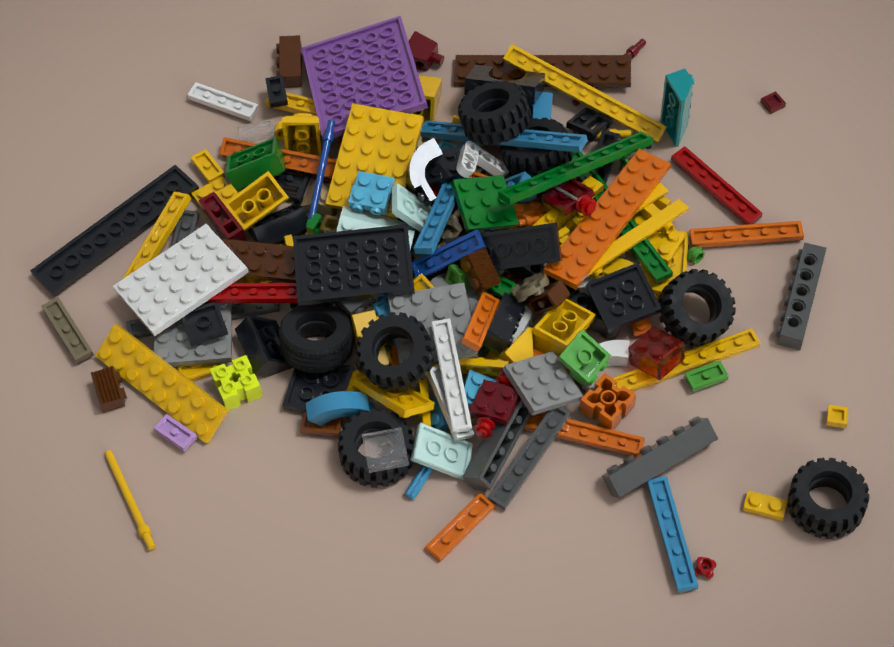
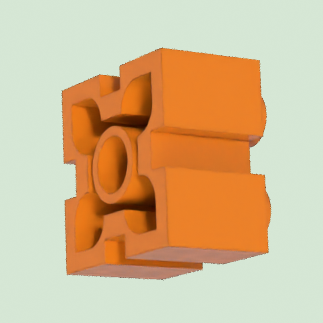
(607, 402)

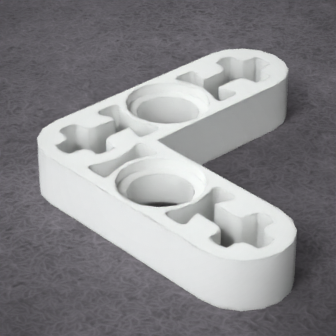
(473, 155)

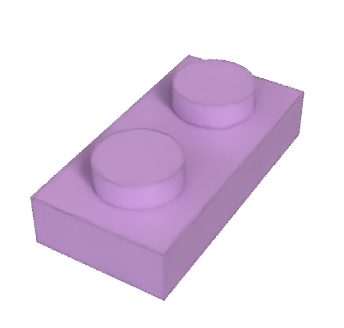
(175, 432)

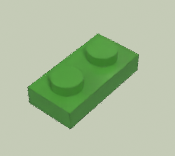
(706, 376)

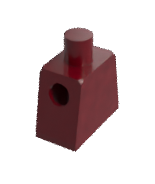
(424, 51)

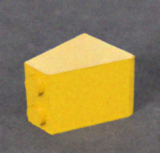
(432, 90)

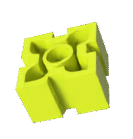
(236, 382)

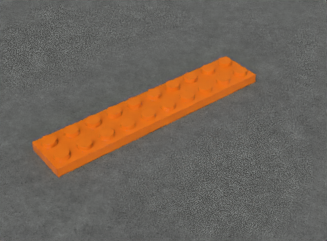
(612, 214)

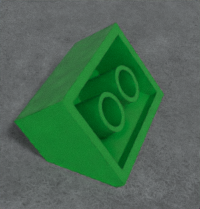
(253, 162)

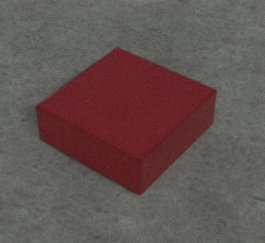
(773, 102)

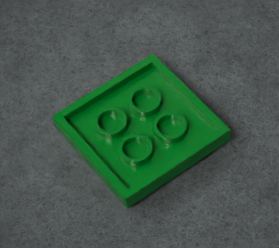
(480, 204)

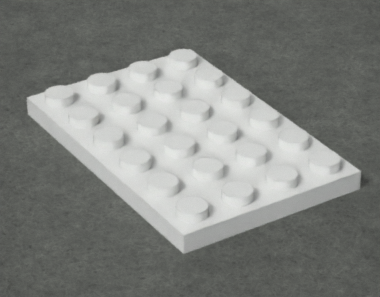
(180, 279)

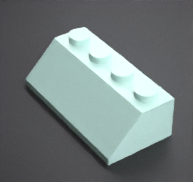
(356, 220)

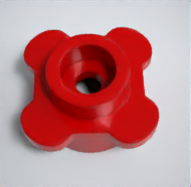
(710, 564)

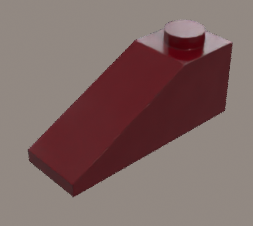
(221, 218)

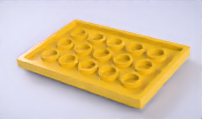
(377, 144)

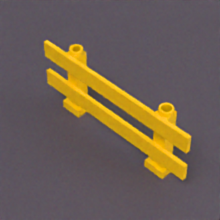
(656, 220)

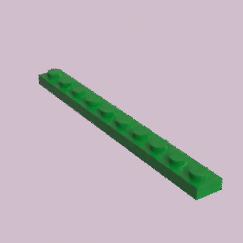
(575, 168)
(643, 251)

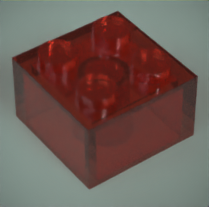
(656, 353)

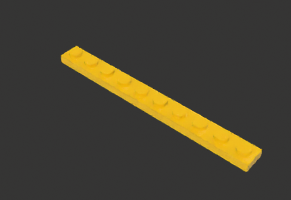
(585, 93)

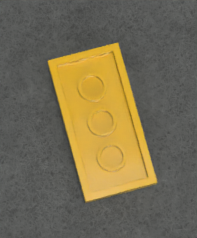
(402, 402)

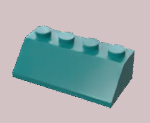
(676, 104)

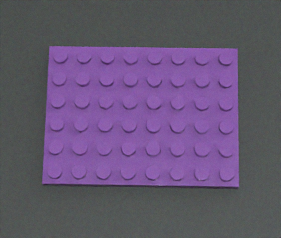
(365, 69)

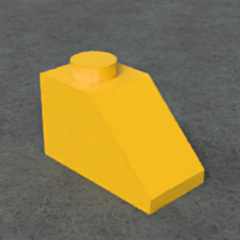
(520, 348)

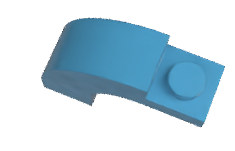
(337, 405)

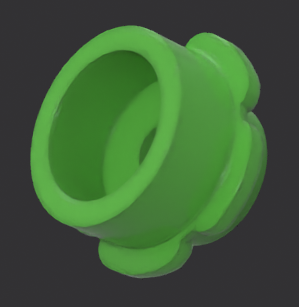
(695, 254)

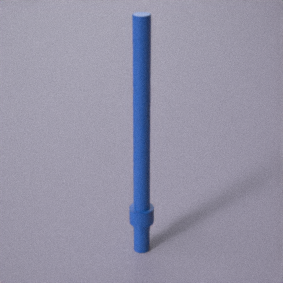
(327, 139)

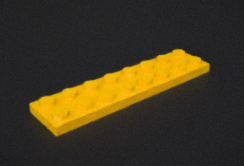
(162, 383)

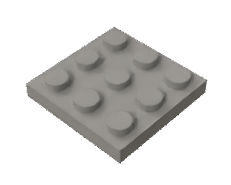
(542, 383)

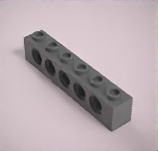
(793, 336)

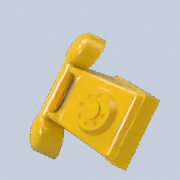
(300, 133)
(560, 327)

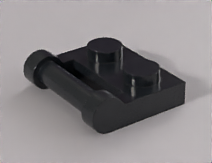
(585, 119)
(294, 181)

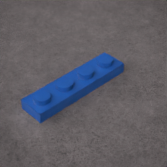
(448, 254)

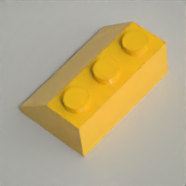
(256, 201)

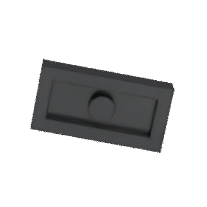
(276, 91)

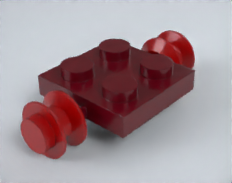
(571, 196)
(493, 403)

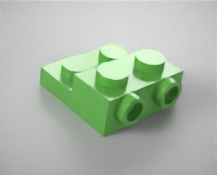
(584, 358)

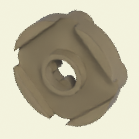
(532, 285)

